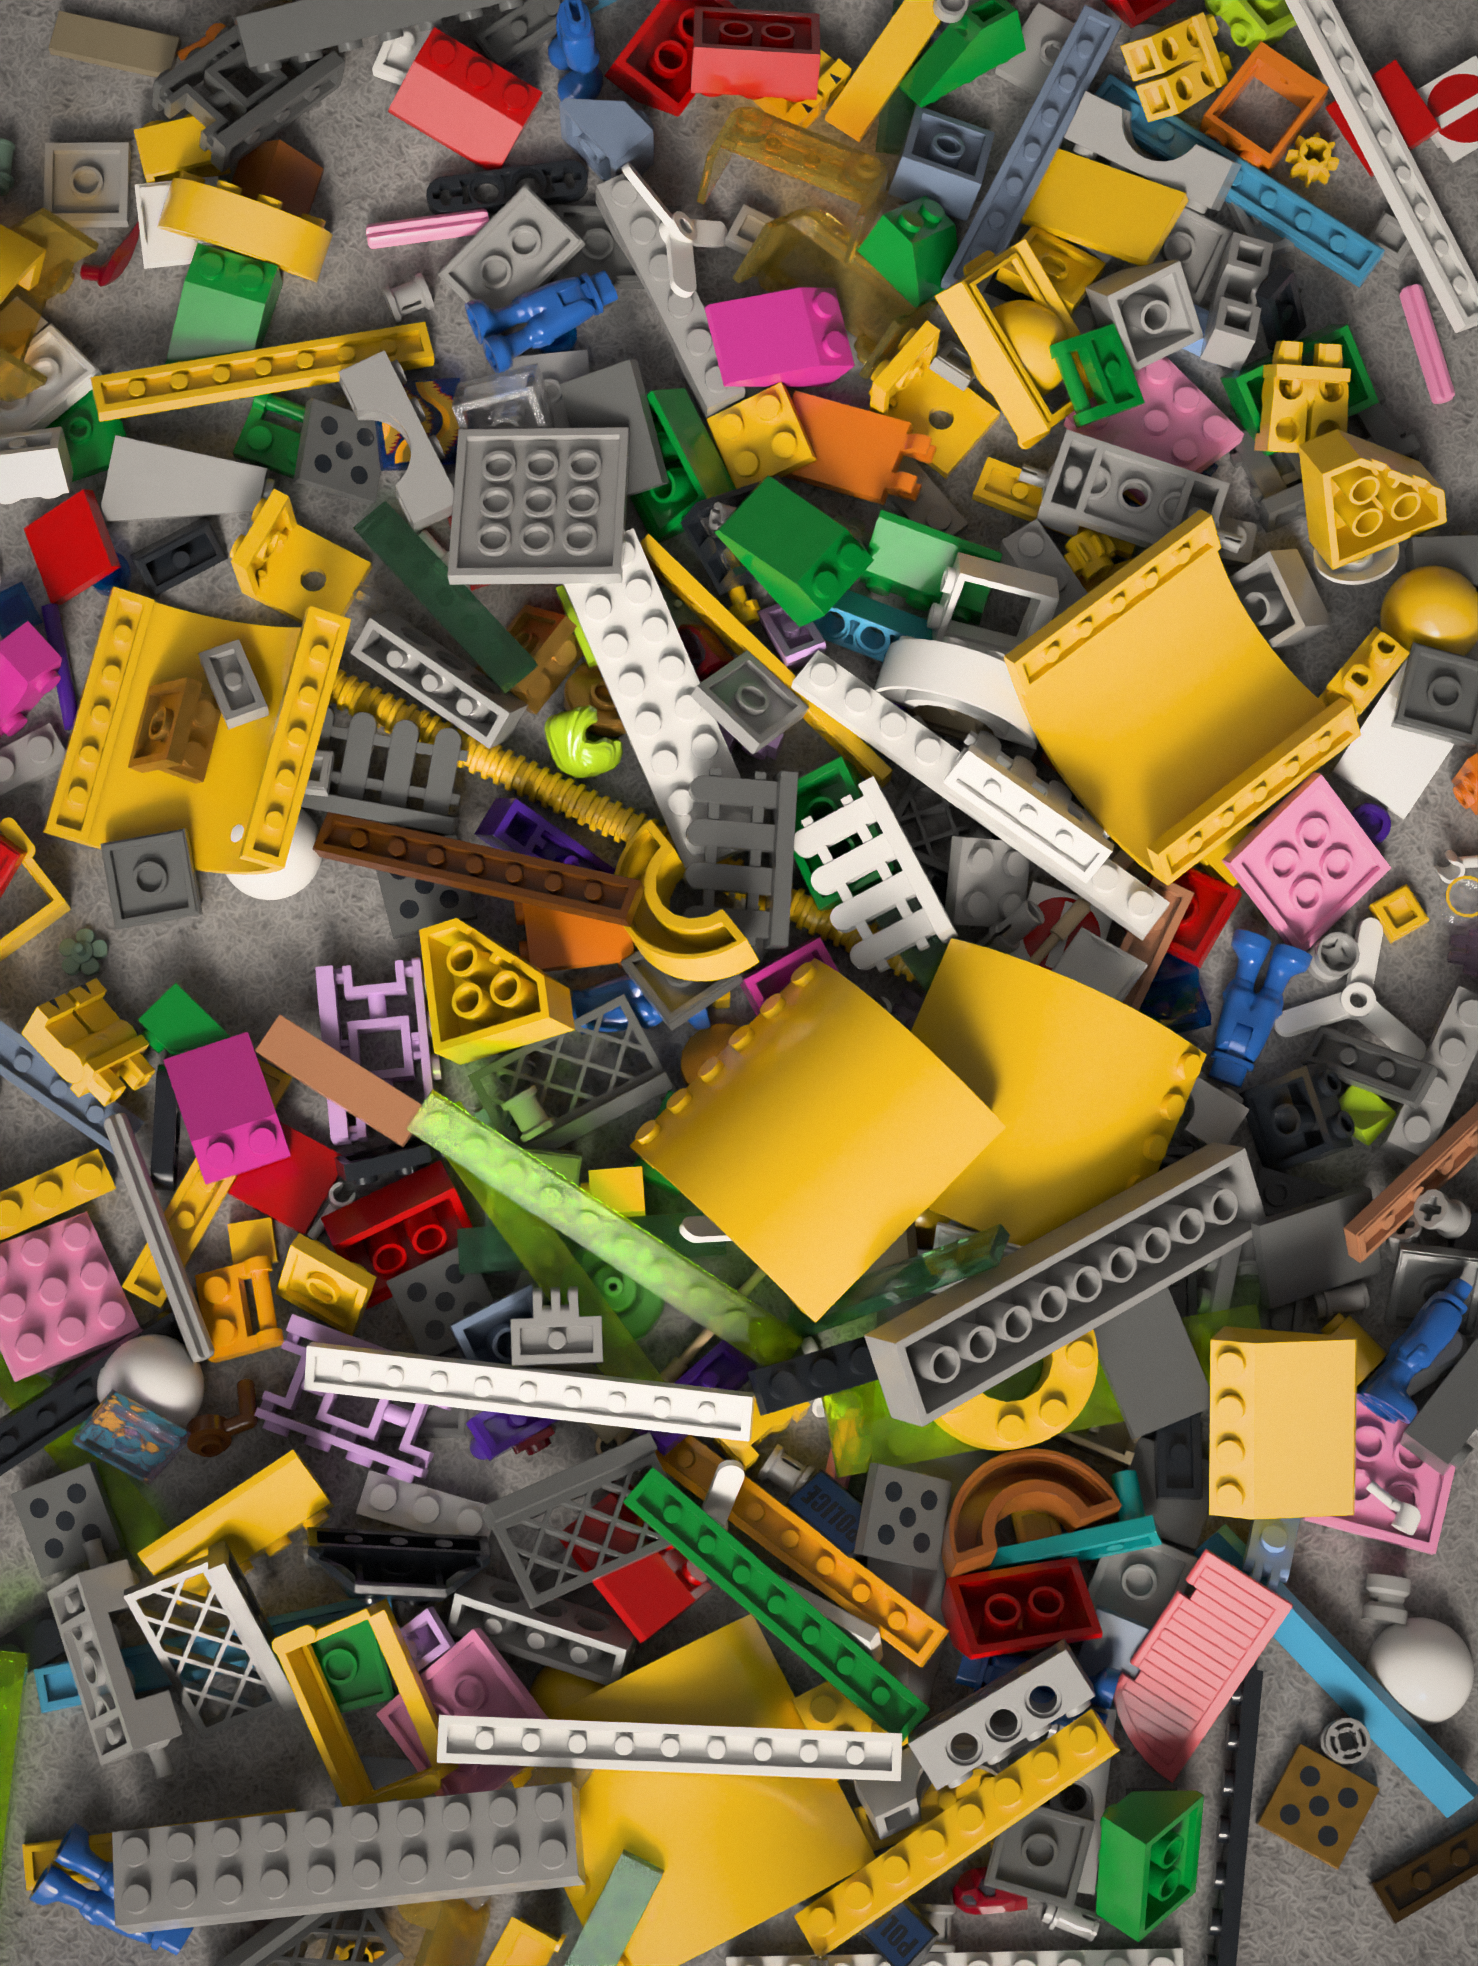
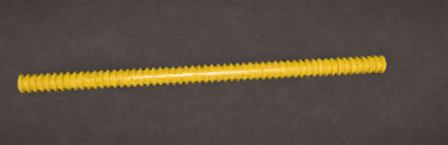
(564, 795)

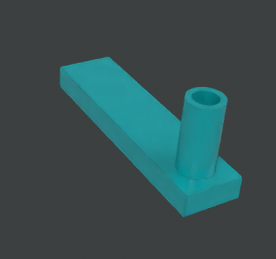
(1131, 1533)

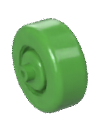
(629, 1300)

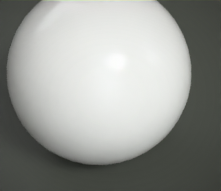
(299, 868)
(155, 1375)
(1423, 1668)

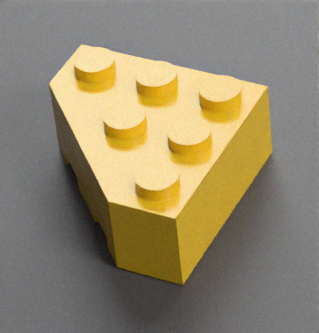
(1364, 497)
(486, 995)

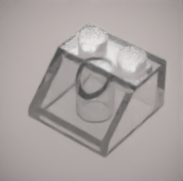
(504, 401)

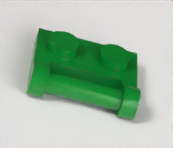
(1106, 371)
(266, 442)

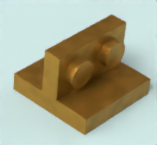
(554, 648)
(176, 730)

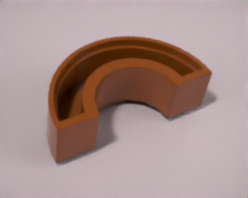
(1021, 1482)

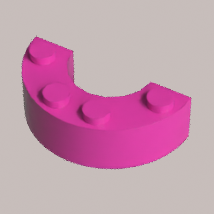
(26, 673)

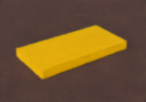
(1105, 208)

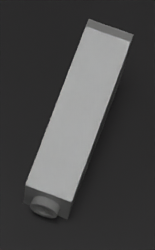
(172, 483)

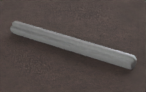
(159, 1237)

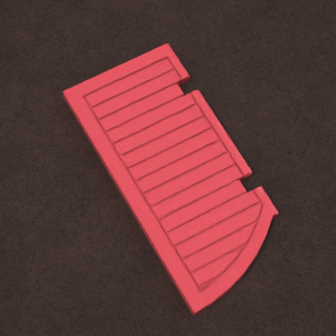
(1195, 1661)

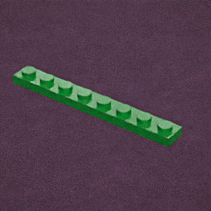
(776, 1605)

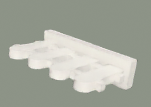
(1029, 806)
(883, 897)

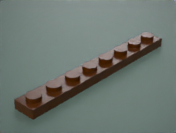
(479, 868)

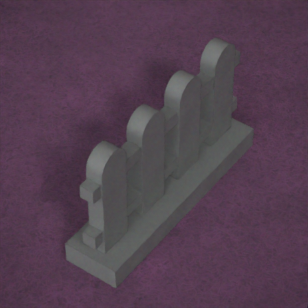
(1284, 495)
(396, 785)
(755, 837)

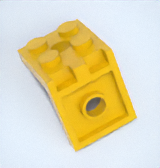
(913, 392)
(280, 554)

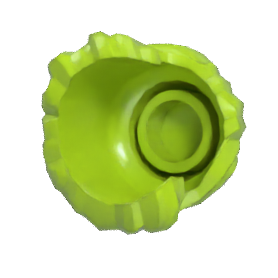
(577, 750)

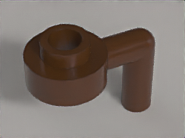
(213, 1432)

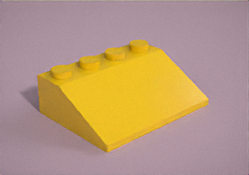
(1282, 1424)
(249, 1518)

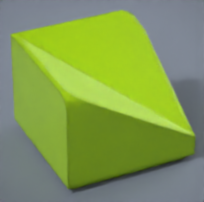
(1368, 1113)

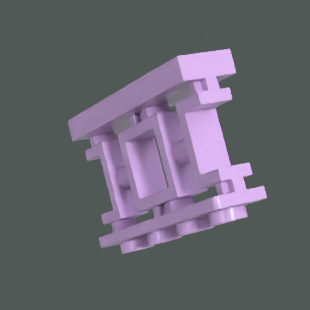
(415, 1045)
(344, 1433)

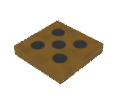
(1317, 1806)

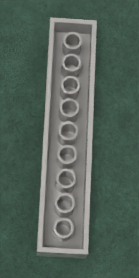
(1065, 1283)
(348, 1858)

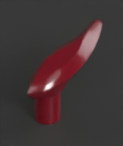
(116, 262)

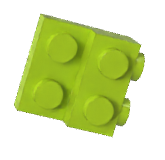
(1254, 20)

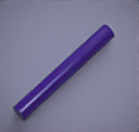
(65, 687)

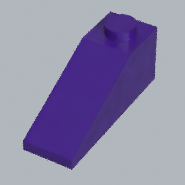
(520, 830)

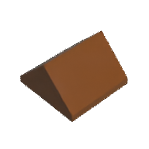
(279, 173)

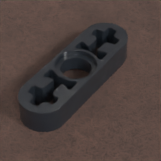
(165, 1134)

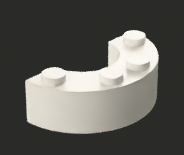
(955, 679)

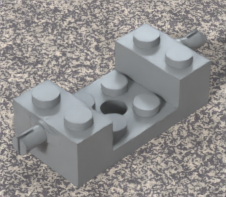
(1088, 488)
(104, 1684)

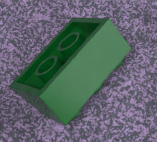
(1246, 385)
(690, 463)
(912, 562)
(819, 796)
(1148, 1858)

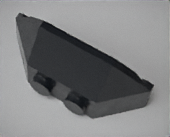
(397, 1564)

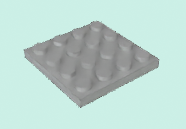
(539, 506)

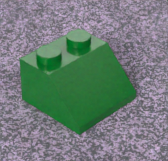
(913, 249)

